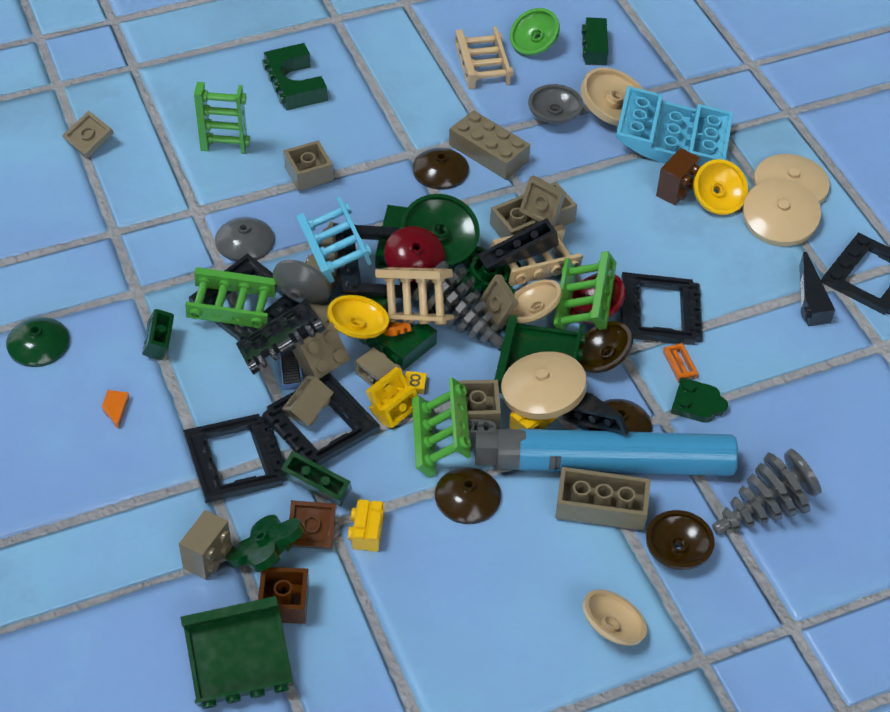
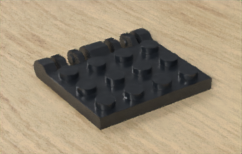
(279, 335)

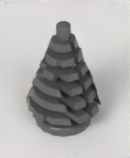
(454, 302)
(772, 493)

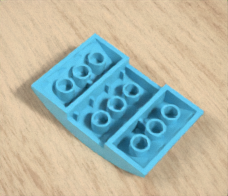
(662, 127)

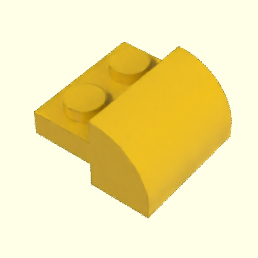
(391, 398)

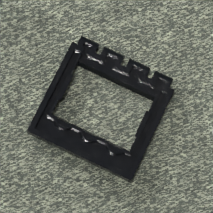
(847, 261)
(248, 266)
(349, 273)
(689, 302)
(344, 405)
(206, 468)

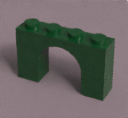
(293, 92)
(403, 348)

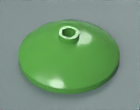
(530, 26)

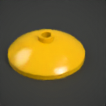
(728, 181)
(357, 316)

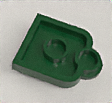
(698, 401)

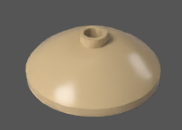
(537, 300)
(614, 617)

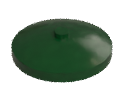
(450, 221)

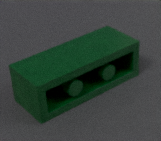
(595, 41)
(316, 478)

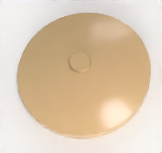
(605, 91)
(796, 169)
(781, 212)
(544, 385)

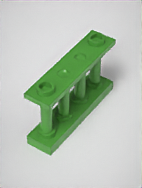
(205, 124)
(233, 282)
(601, 298)
(424, 424)

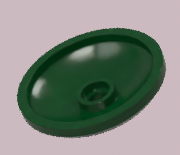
(38, 342)

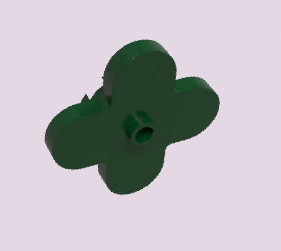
(482, 277)
(265, 543)

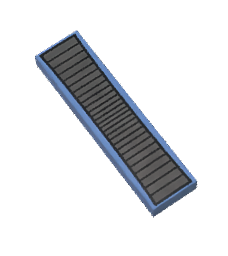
(290, 371)

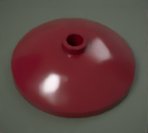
(400, 250)
(617, 298)

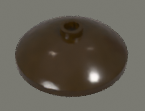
(440, 168)
(606, 347)
(634, 415)
(464, 503)
(680, 530)

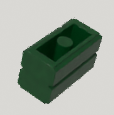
(158, 334)

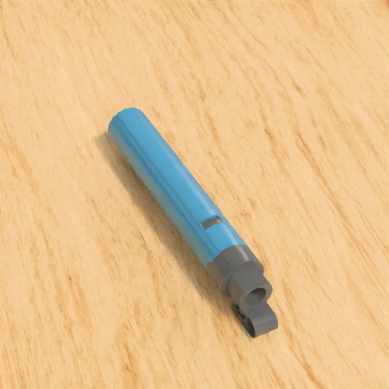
(603, 451)

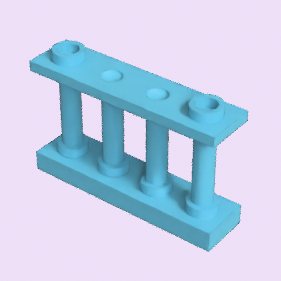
(322, 253)

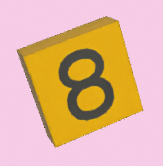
(417, 380)

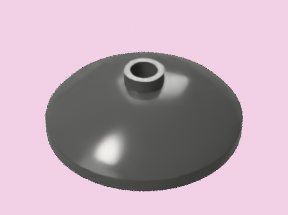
(555, 103)
(244, 236)
(301, 282)

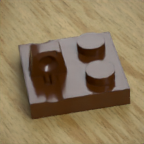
(318, 523)

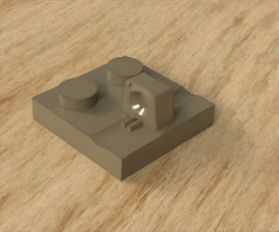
(88, 134)
(542, 200)
(499, 301)

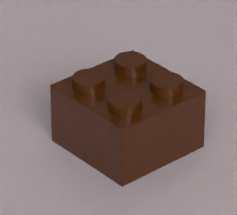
(677, 176)
(291, 590)

